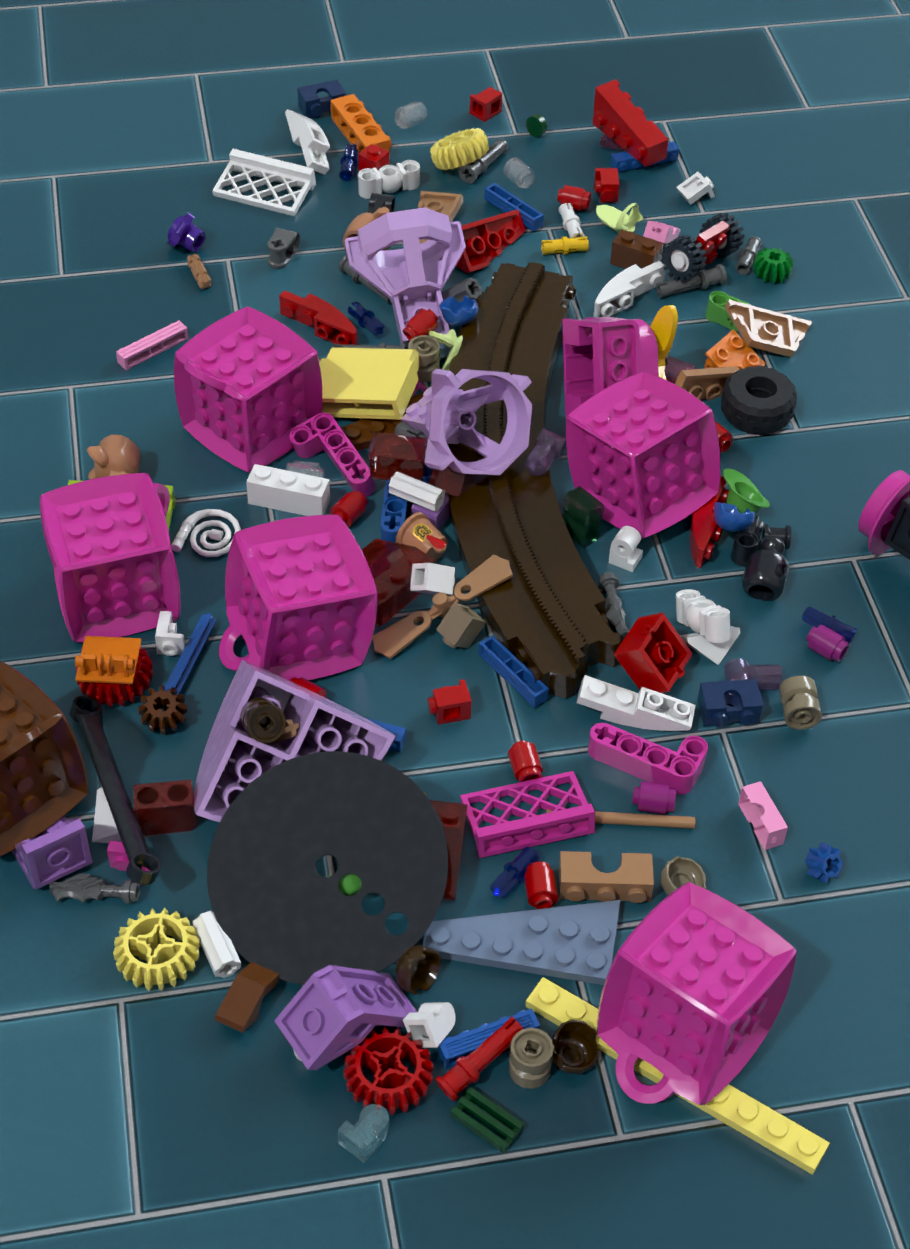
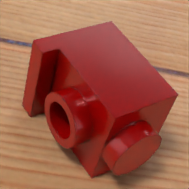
(486, 104)
(606, 184)
(450, 703)

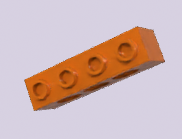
(358, 124)

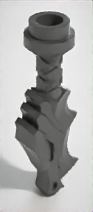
(614, 612)
(88, 887)

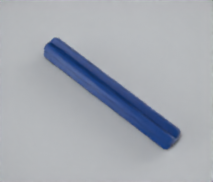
(191, 653)

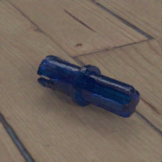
(348, 162)
(366, 319)
(817, 618)
(513, 872)

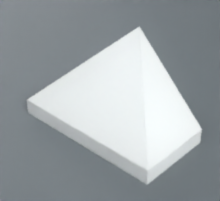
(710, 650)
(104, 825)

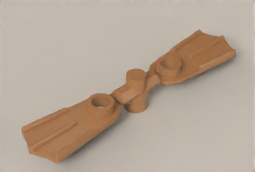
(404, 632)

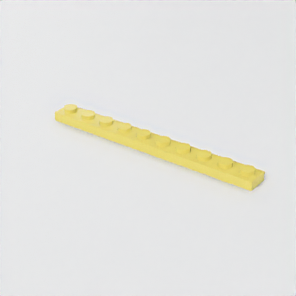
(728, 1106)

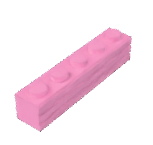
(152, 345)

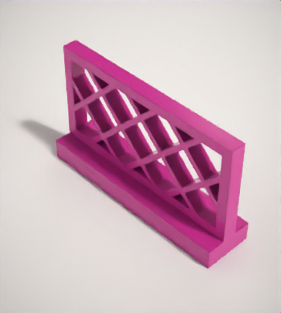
(533, 828)

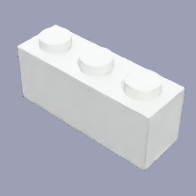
(288, 491)

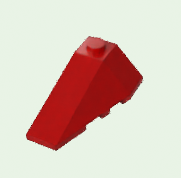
(488, 239)

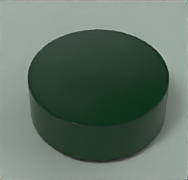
(536, 125)

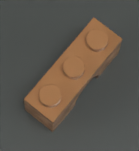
(582, 881)

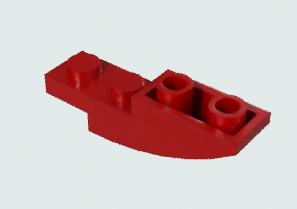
(322, 316)
(704, 528)

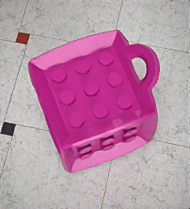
(247, 387)
(644, 452)
(111, 554)
(299, 598)
(693, 995)

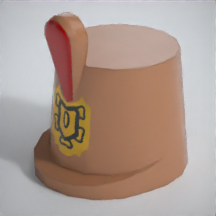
(422, 534)

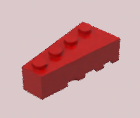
(627, 124)

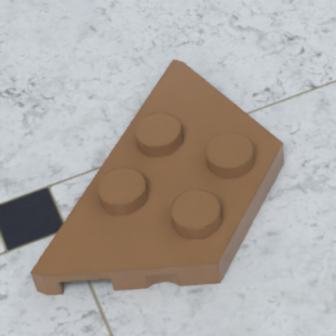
(767, 328)

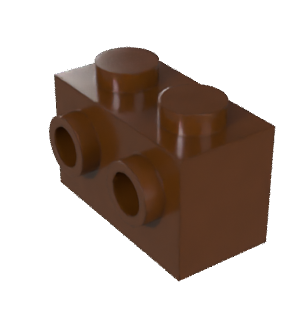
(635, 249)

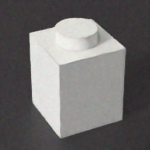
(432, 578)

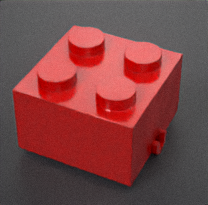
(653, 653)

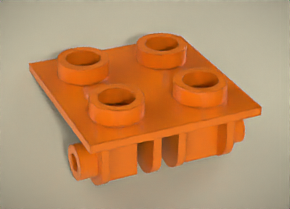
(732, 352)
(108, 659)

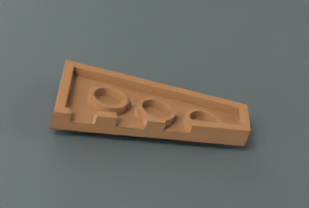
(441, 202)

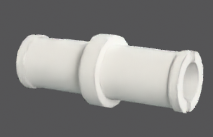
(570, 221)

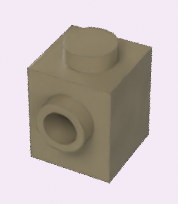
(460, 626)

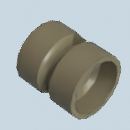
(429, 355)
(800, 702)
(530, 1058)

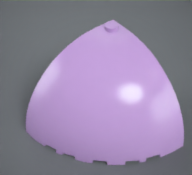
(236, 759)

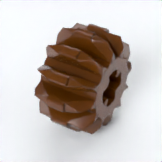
(170, 702)

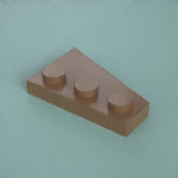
(705, 382)

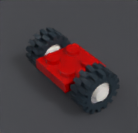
(689, 256)

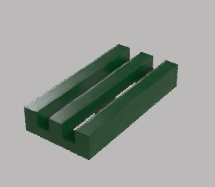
(494, 1110)

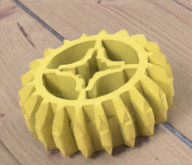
(459, 149)
(164, 960)

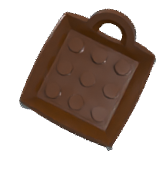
(38, 761)

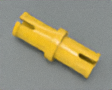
(564, 245)

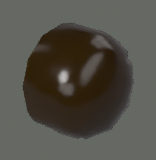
(417, 969)
(575, 1047)

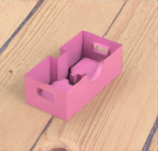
(661, 232)
(763, 814)

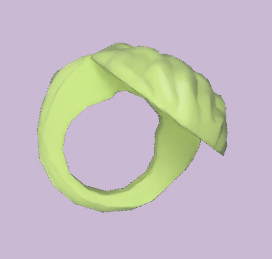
(617, 219)
(451, 341)

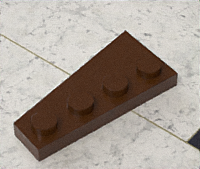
(363, 430)

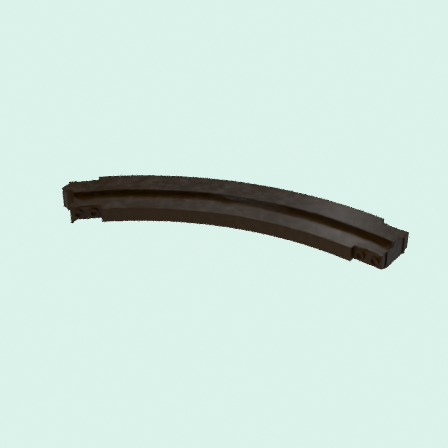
(551, 605)

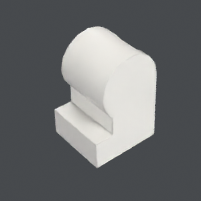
(624, 549)
(431, 1021)

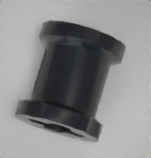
(782, 533)

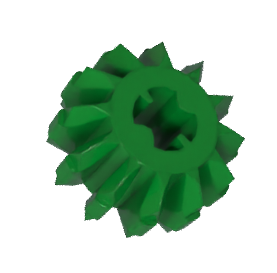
(773, 265)

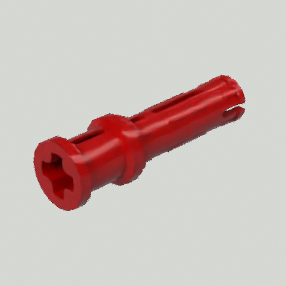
(469, 1067)

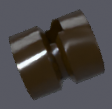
(262, 720)

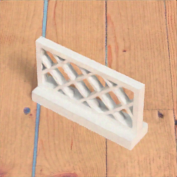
(269, 170)

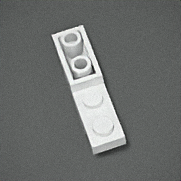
(312, 140)
(626, 285)
(639, 710)

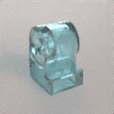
(367, 1133)

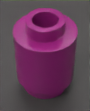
(827, 643)
(654, 798)

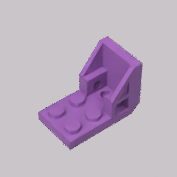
(54, 852)
(339, 1011)

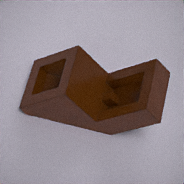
(245, 996)

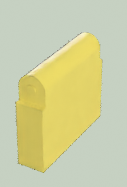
(368, 382)

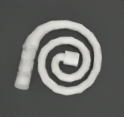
(188, 524)

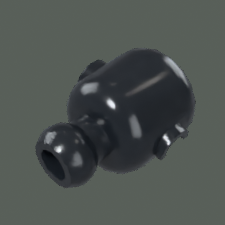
(766, 570)

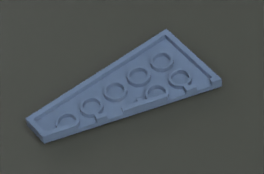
(552, 942)

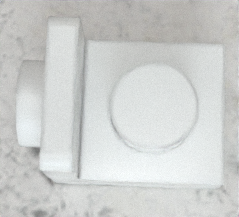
(695, 188)
(166, 637)

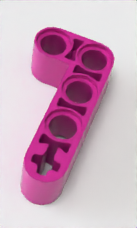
(325, 434)
(648, 759)

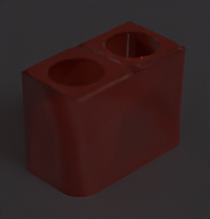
(398, 454)
(156, 819)

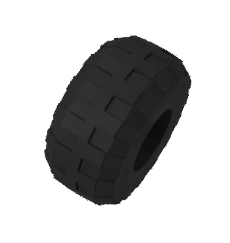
(758, 400)

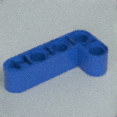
(396, 510)

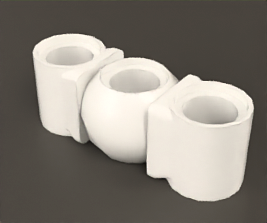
(389, 178)
(703, 616)

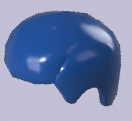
(459, 313)
(730, 519)

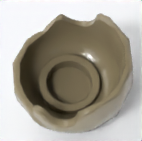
(681, 871)

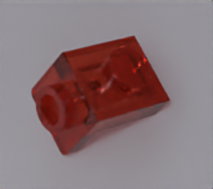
(447, 480)

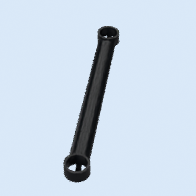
(115, 792)

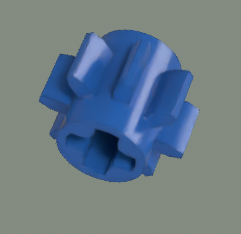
(823, 862)

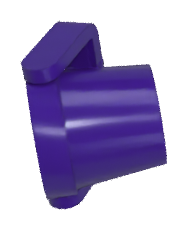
(186, 233)

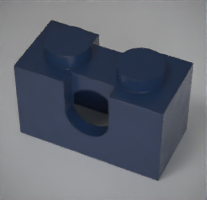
(311, 104)
(719, 709)

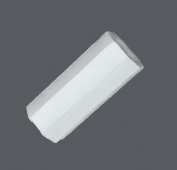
(416, 491)
(216, 945)

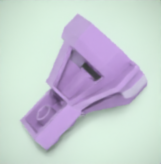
(413, 274)
(449, 417)

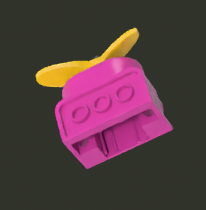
(612, 349)

